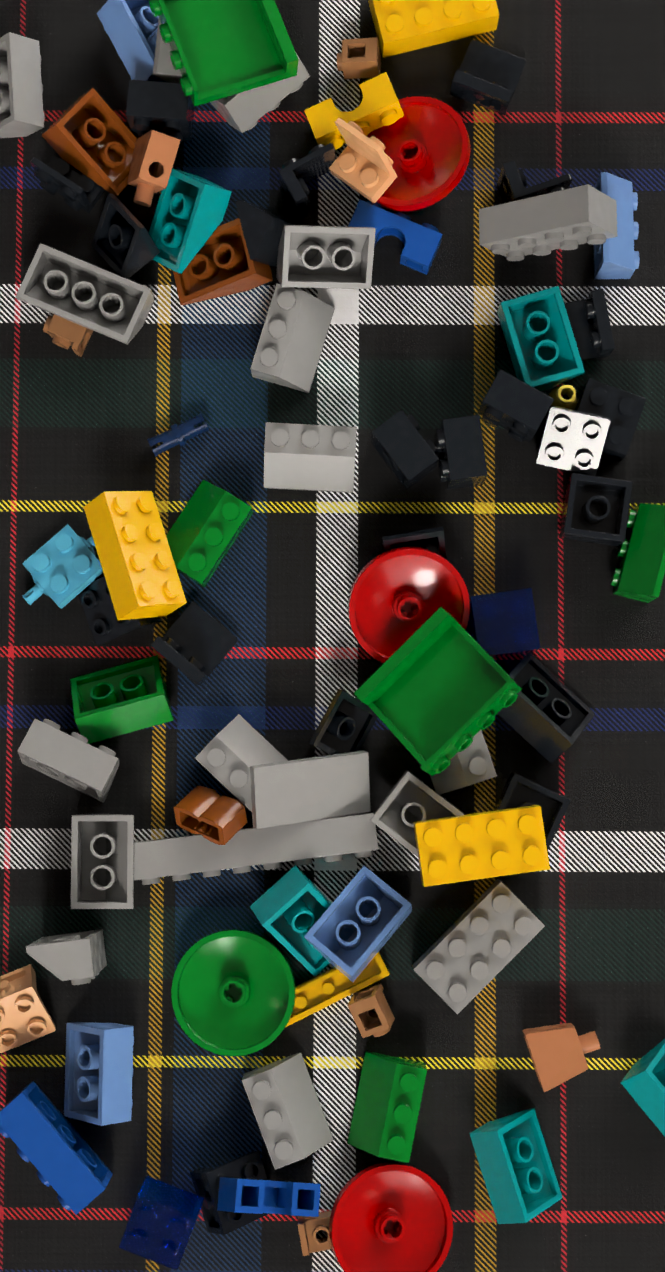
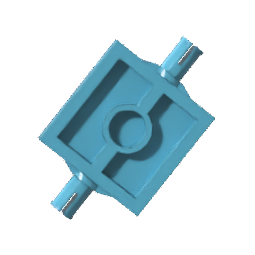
(62, 567)

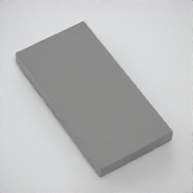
(310, 789)

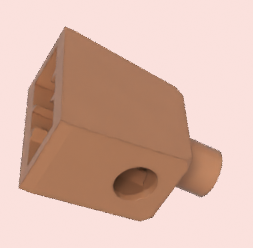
(152, 165)
(558, 1052)

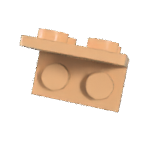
(363, 162)
(21, 1009)

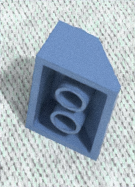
(133, 34)
(617, 256)
(358, 923)
(99, 1072)

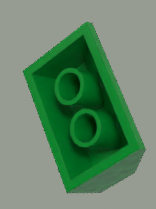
(206, 531)
(642, 555)
(121, 699)
(387, 1106)

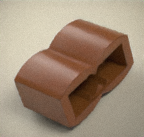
(210, 815)

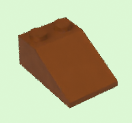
(94, 141)
(221, 268)

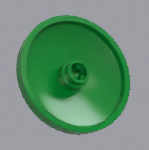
(233, 992)

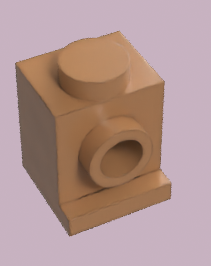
(360, 58)
(67, 334)
(366, 1020)
(308, 1228)

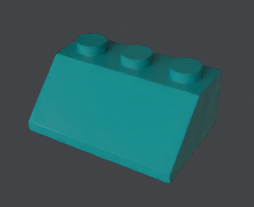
(540, 339)
(647, 1084)
(516, 1167)

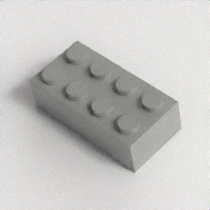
(548, 223)
(477, 946)

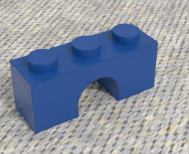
(419, 241)
(268, 1196)

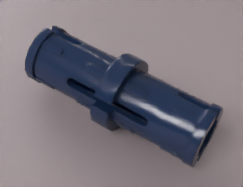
(178, 434)

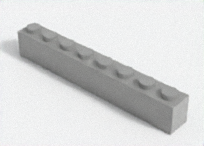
(254, 846)

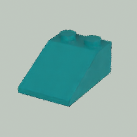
(186, 218)
(290, 912)

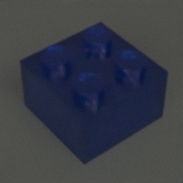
(505, 622)
(161, 1223)

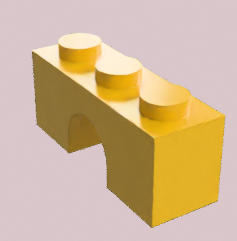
(377, 109)

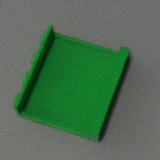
(225, 45)
(438, 691)

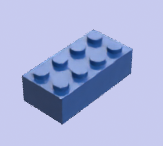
(54, 1148)

